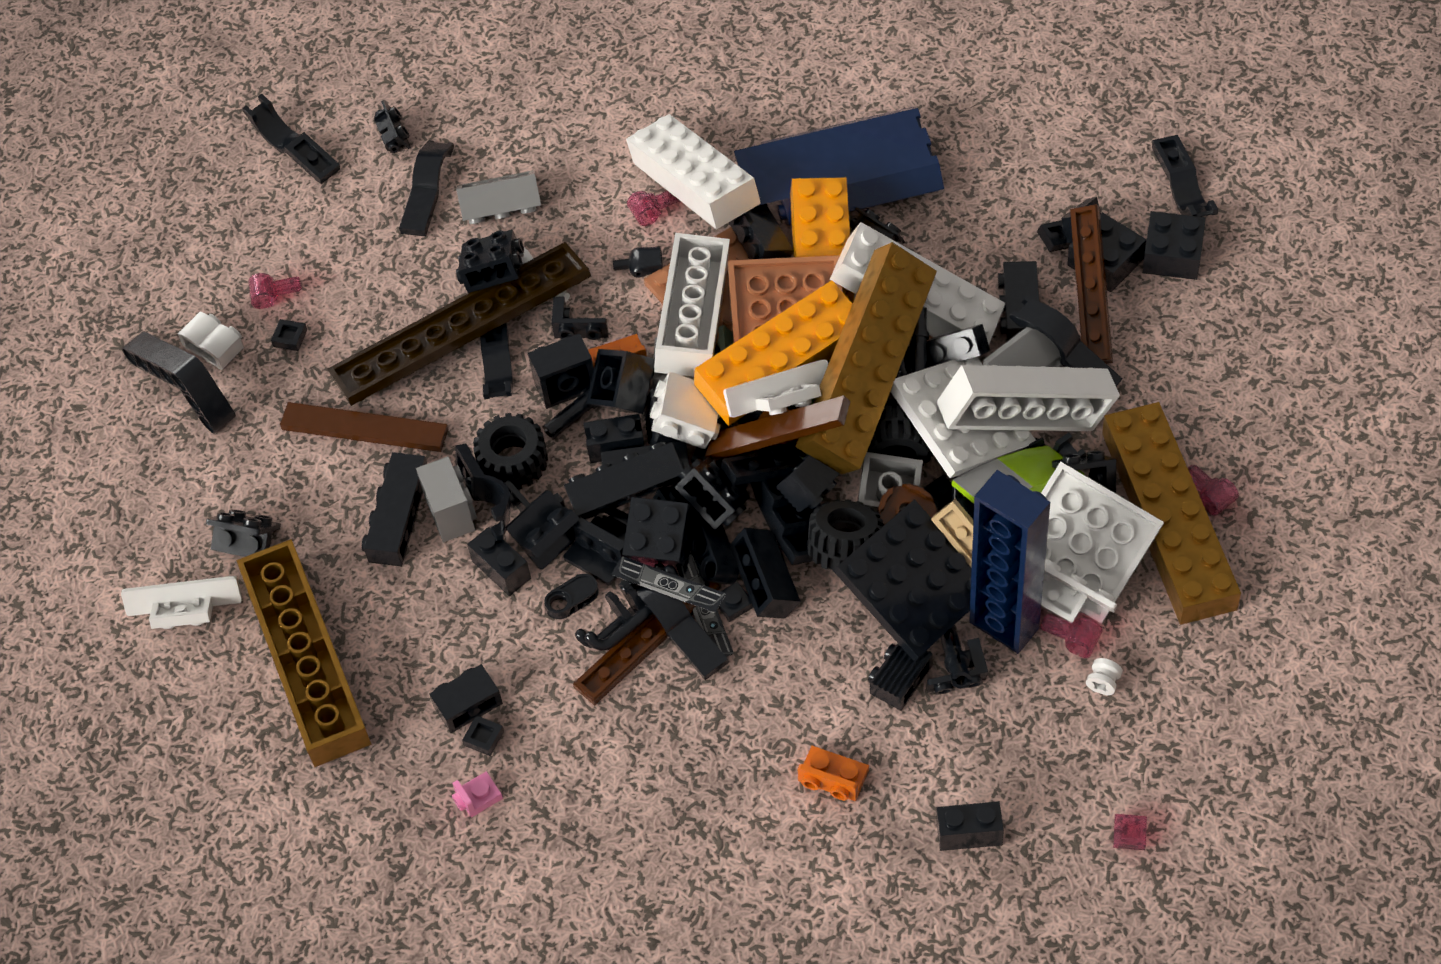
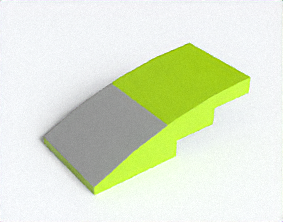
(1029, 466)

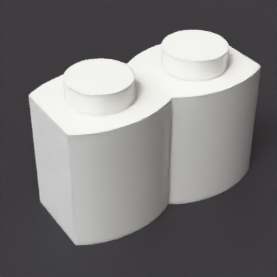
(211, 339)

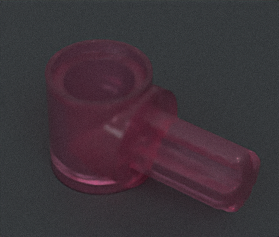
(647, 206)
(265, 290)
(1214, 493)
(1079, 636)

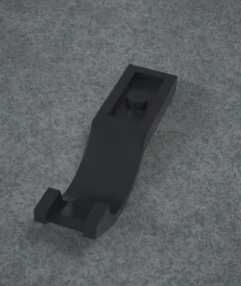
(285, 140)
(1182, 177)
(424, 188)
(1061, 333)
(497, 363)
(485, 489)
(684, 631)

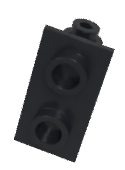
(389, 125)
(872, 220)

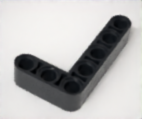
(184, 373)

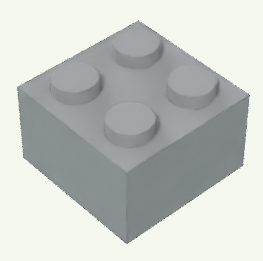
(884, 472)
(447, 498)

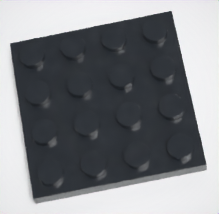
(910, 580)

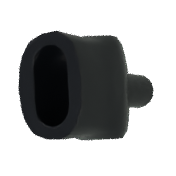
(641, 261)

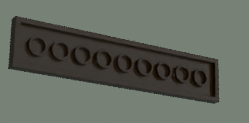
(457, 324)

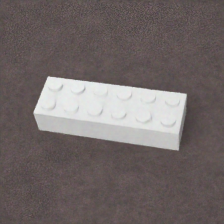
(693, 171)
(951, 300)
(691, 303)
(1027, 398)

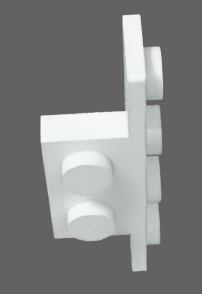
(777, 390)
(1067, 594)
(181, 601)

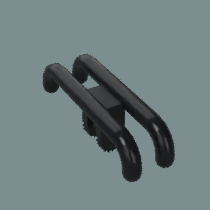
(627, 619)

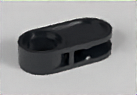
(576, 592)

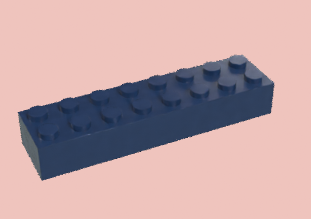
(1008, 560)

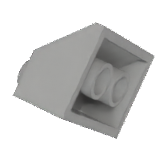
(498, 196)
(1026, 349)

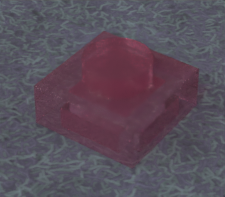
(1129, 832)

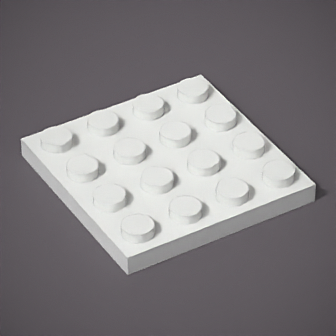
(954, 448)
(1095, 534)

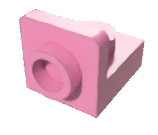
(476, 794)

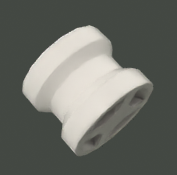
(1104, 676)

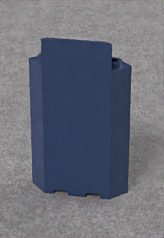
(879, 155)

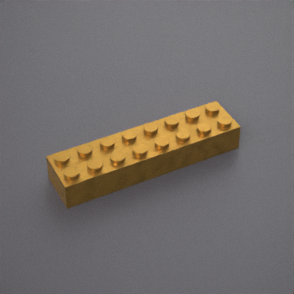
(870, 354)
(1161, 484)
(303, 653)

